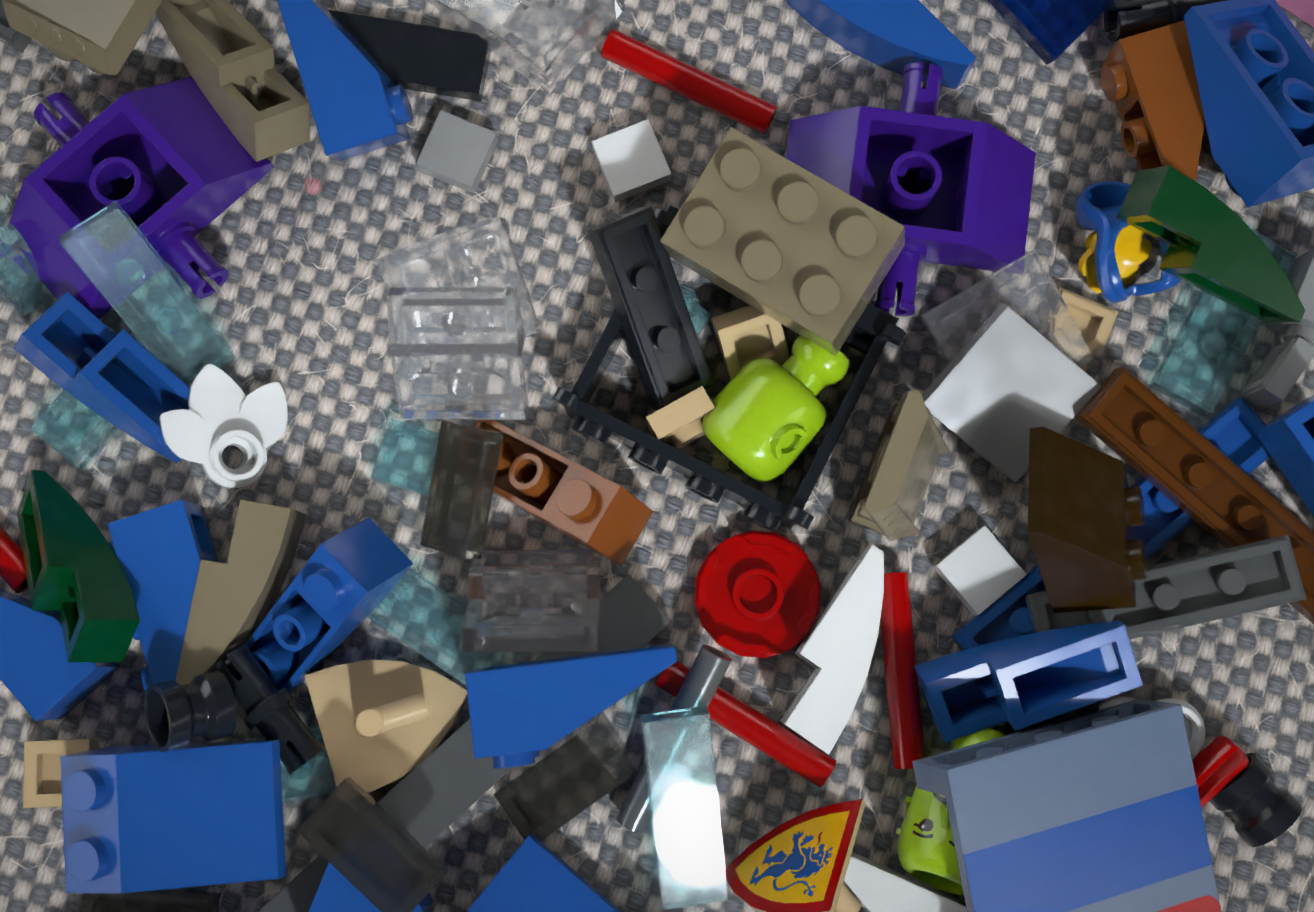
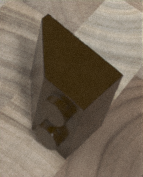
(1083, 524)

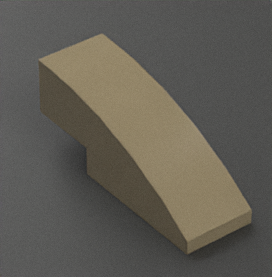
(237, 75)
(237, 595)

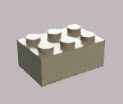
(784, 240)

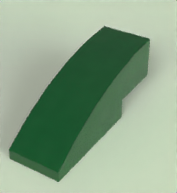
(1209, 245)
(75, 573)

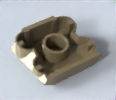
(85, 30)
(899, 470)

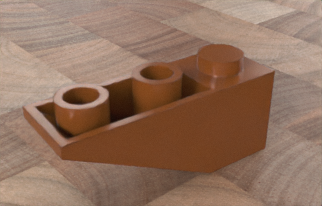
(1157, 98)
(567, 495)

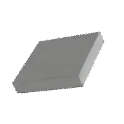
(1004, 386)

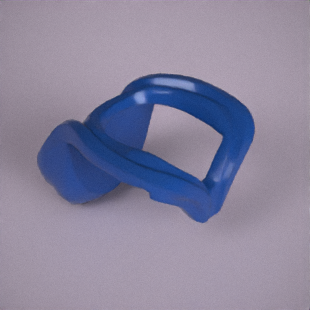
(1097, 210)

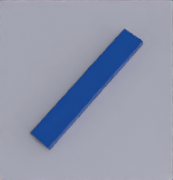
(1229, 431)

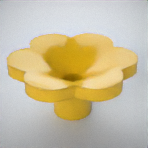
(1130, 251)

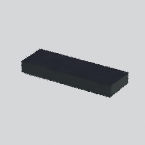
(423, 55)
(650, 306)

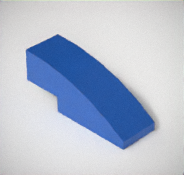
(890, 34)
(104, 371)
(1027, 678)

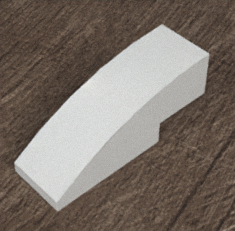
(841, 653)

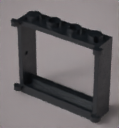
(867, 336)

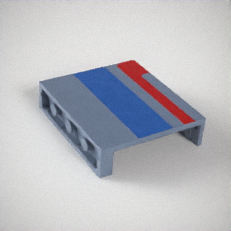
(1079, 815)

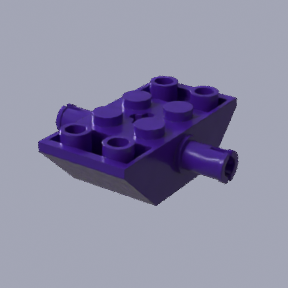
(159, 146)
(964, 177)

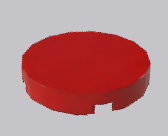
(757, 594)

